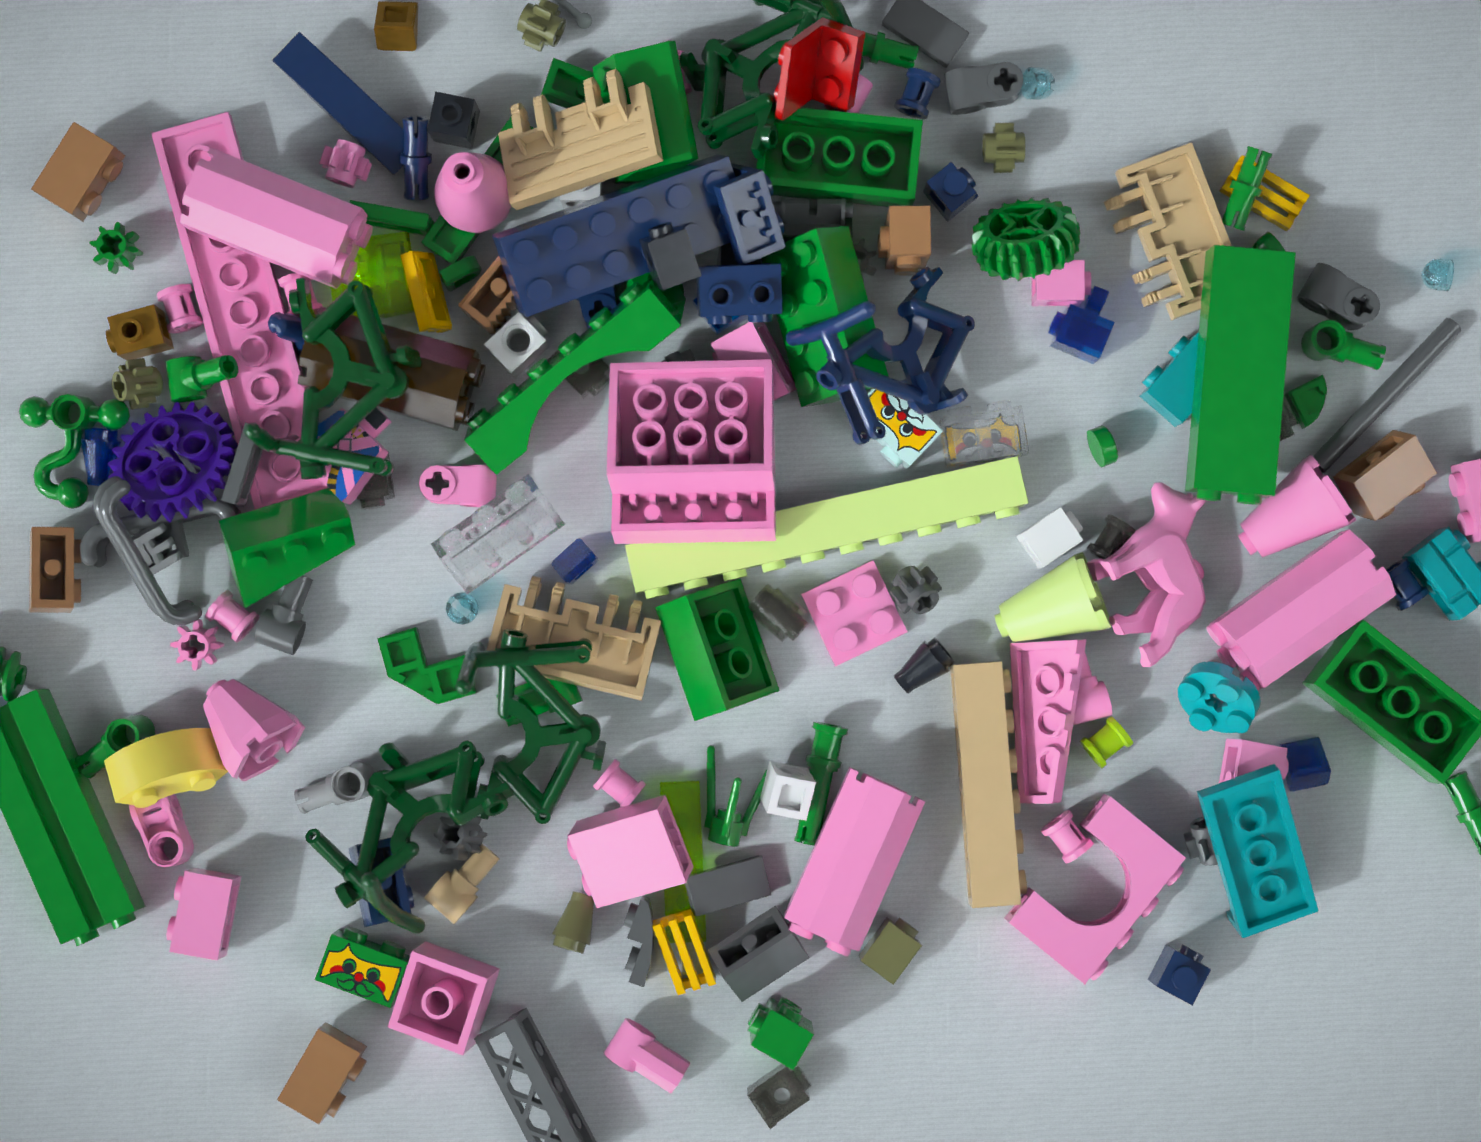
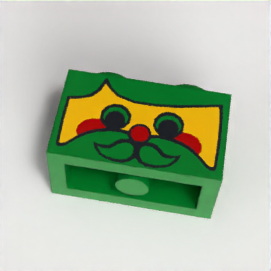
(363, 966)

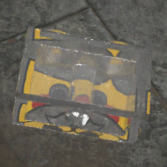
(983, 435)

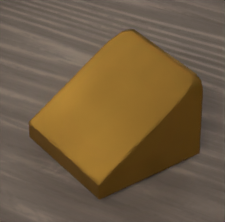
(396, 26)

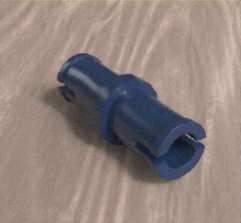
(415, 157)

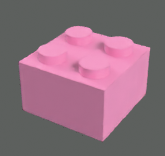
(443, 997)

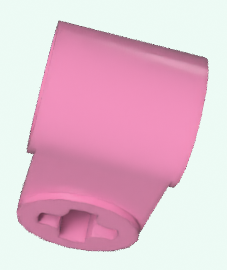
(467, 485)
(161, 825)

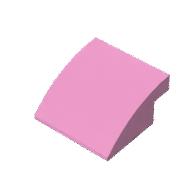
(692, 451)

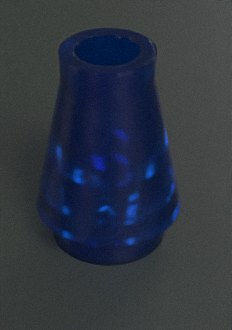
(97, 452)

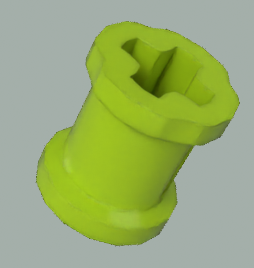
(1106, 742)

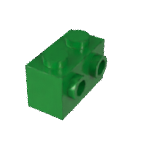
(780, 1031)

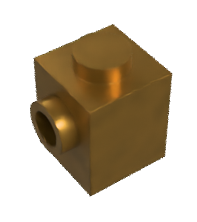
(139, 333)

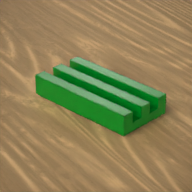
(396, 218)

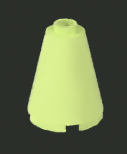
(1055, 605)

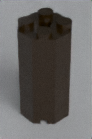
(436, 390)

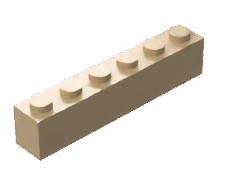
(986, 784)

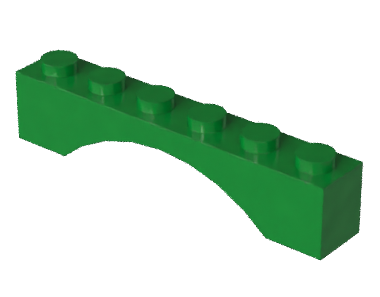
(633, 325)

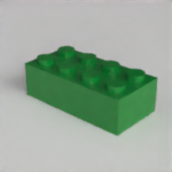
(845, 157)
(818, 283)
(1396, 702)

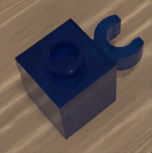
(1082, 330)

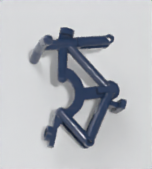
(921, 389)

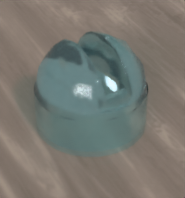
(1037, 83)
(1438, 274)
(467, 602)

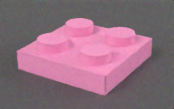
(854, 613)

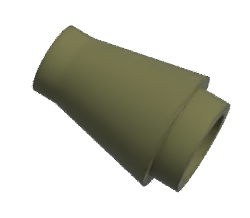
(575, 924)

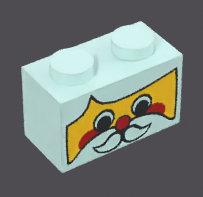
(906, 431)

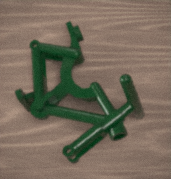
(724, 56)
(385, 378)
(578, 731)
(391, 788)

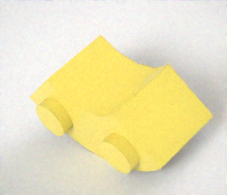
(164, 766)

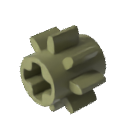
(541, 25)
(1003, 148)
(137, 383)

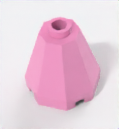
(248, 728)

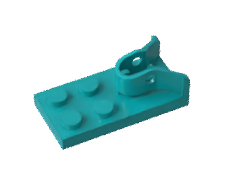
(1258, 851)

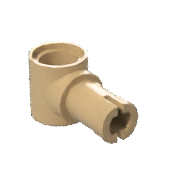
(457, 890)

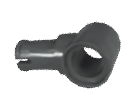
(283, 625)

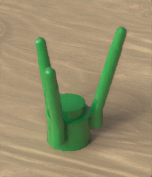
(727, 825)

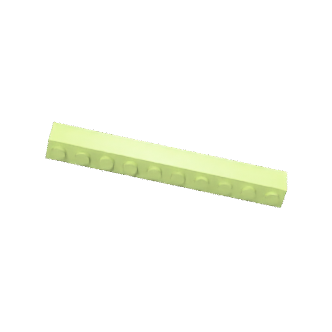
(835, 524)

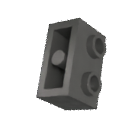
(758, 954)

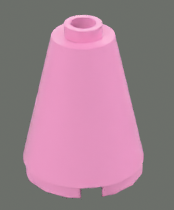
(472, 192)
(1301, 510)

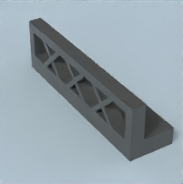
(545, 1080)

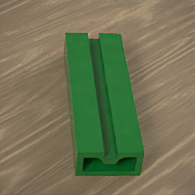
(1240, 373)
(61, 823)

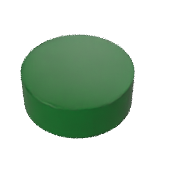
(1102, 446)

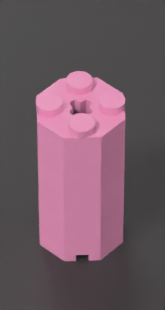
(275, 218)
(1301, 609)
(852, 862)

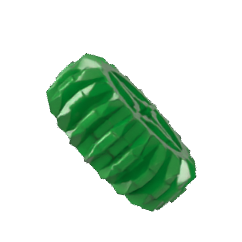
(1026, 239)

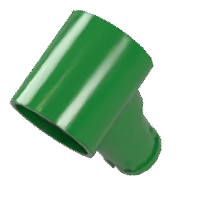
(1343, 346)
(192, 376)
(113, 741)

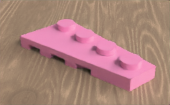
(1044, 712)

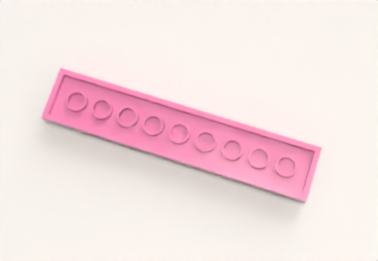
(235, 303)

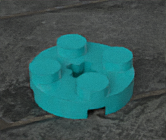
(1238, 697)

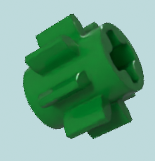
(126, 246)

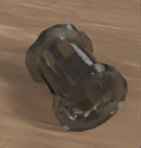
(1111, 538)

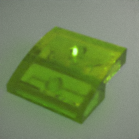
(382, 270)

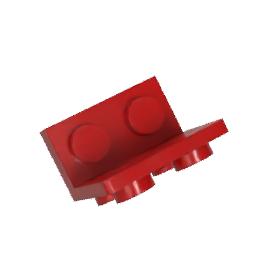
(819, 66)

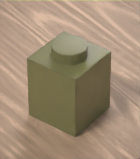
(891, 949)

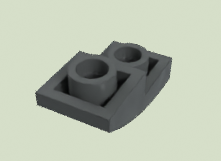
(640, 921)

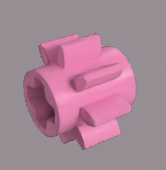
(345, 163)
(203, 636)

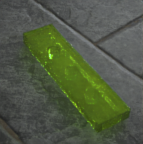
(686, 807)

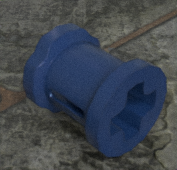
(917, 93)
(1405, 585)

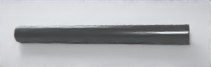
(1386, 394)

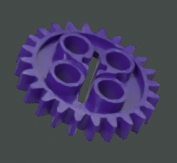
(181, 436)

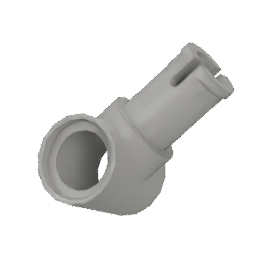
(335, 788)

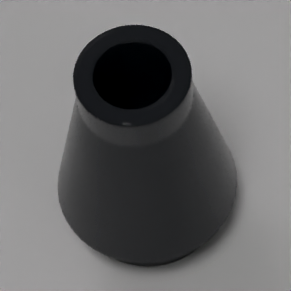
(925, 665)

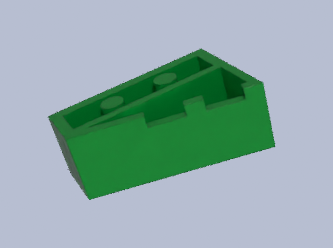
(284, 541)

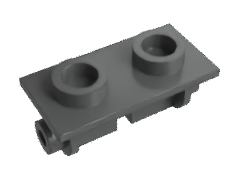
(801, 219)

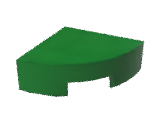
(1308, 400)

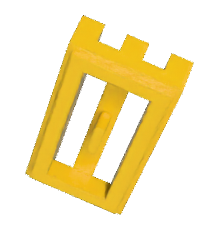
(1278, 184)
(426, 292)
(693, 980)

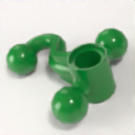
(37, 412)

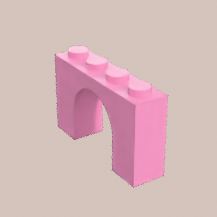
(1147, 867)

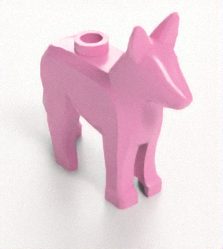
(1165, 568)

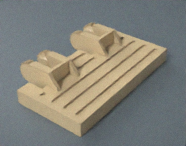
(585, 149)
(1182, 228)
(618, 656)

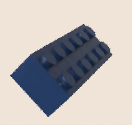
(599, 239)

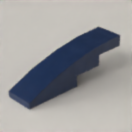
(343, 100)

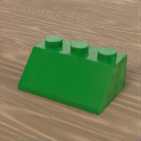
(661, 71)
(717, 649)

